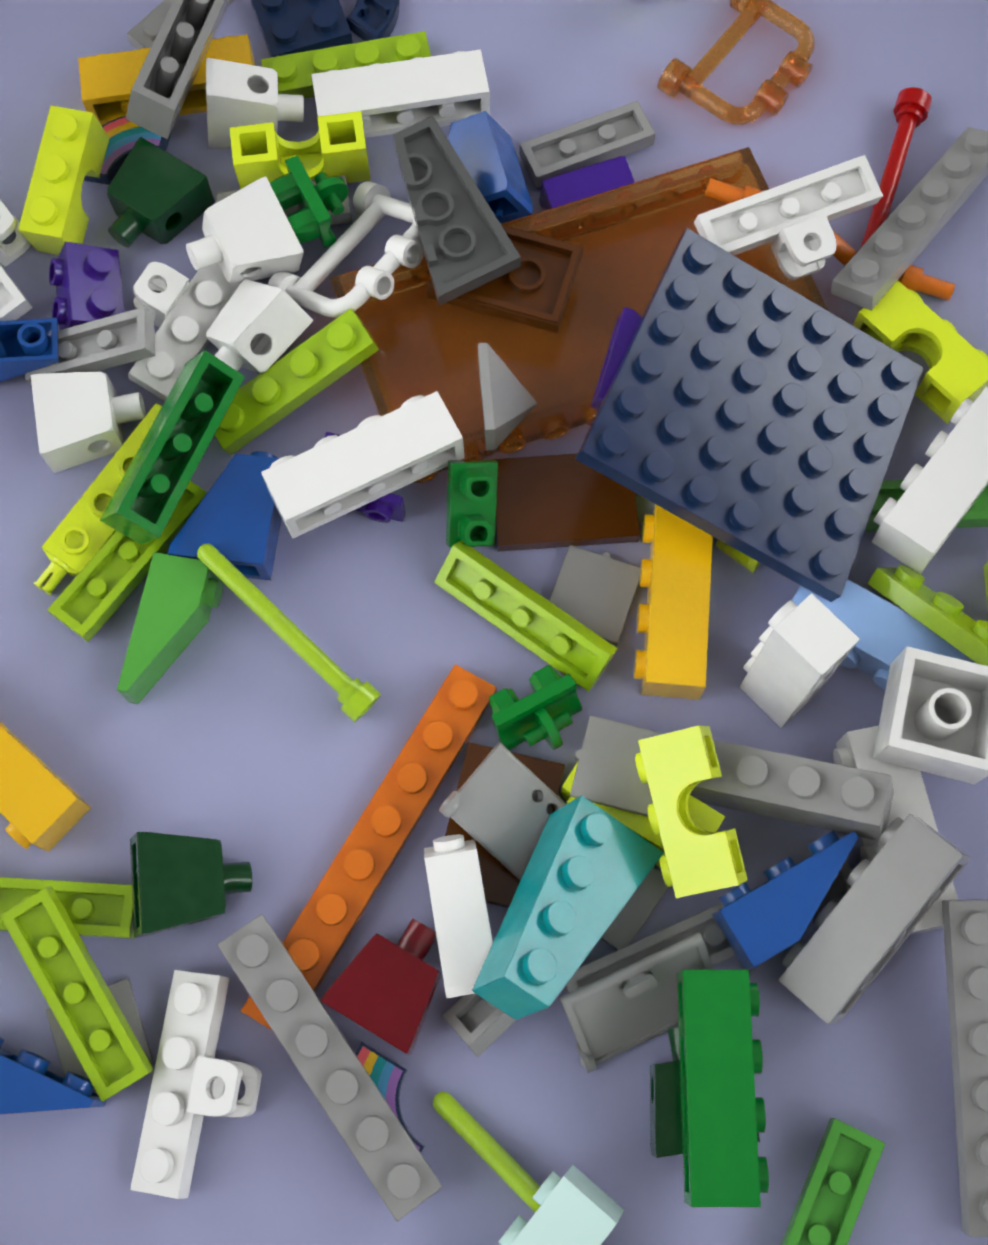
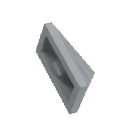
(502, 397)

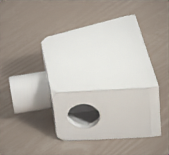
(245, 96)
(247, 236)
(256, 326)
(80, 417)

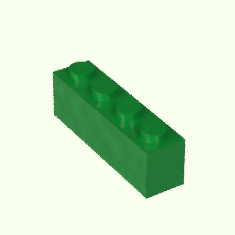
(172, 448)
(719, 1089)

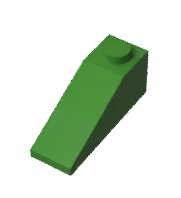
(169, 617)

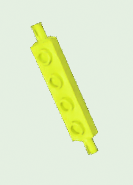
(81, 531)

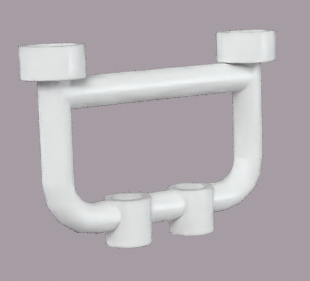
(372, 204)

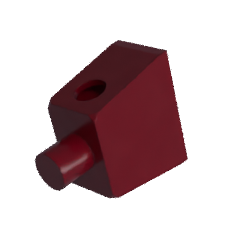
(389, 986)

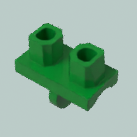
(313, 219)
(471, 502)
(538, 714)

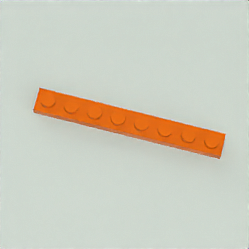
(384, 827)

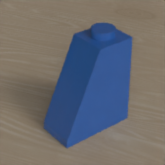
(492, 164)
(236, 518)

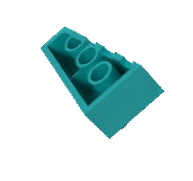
(563, 906)

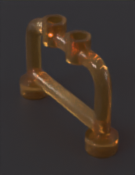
(771, 94)

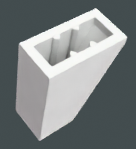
(458, 911)

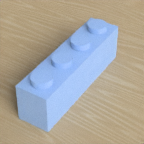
(882, 631)

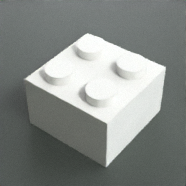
(935, 716)

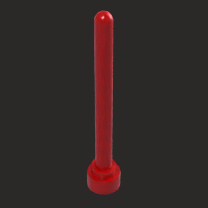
(910, 111)

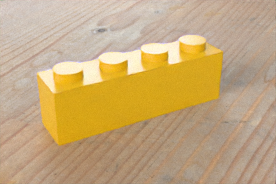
(109, 78)
(675, 609)
(34, 797)

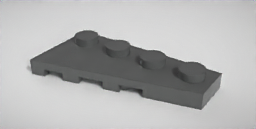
(453, 220)

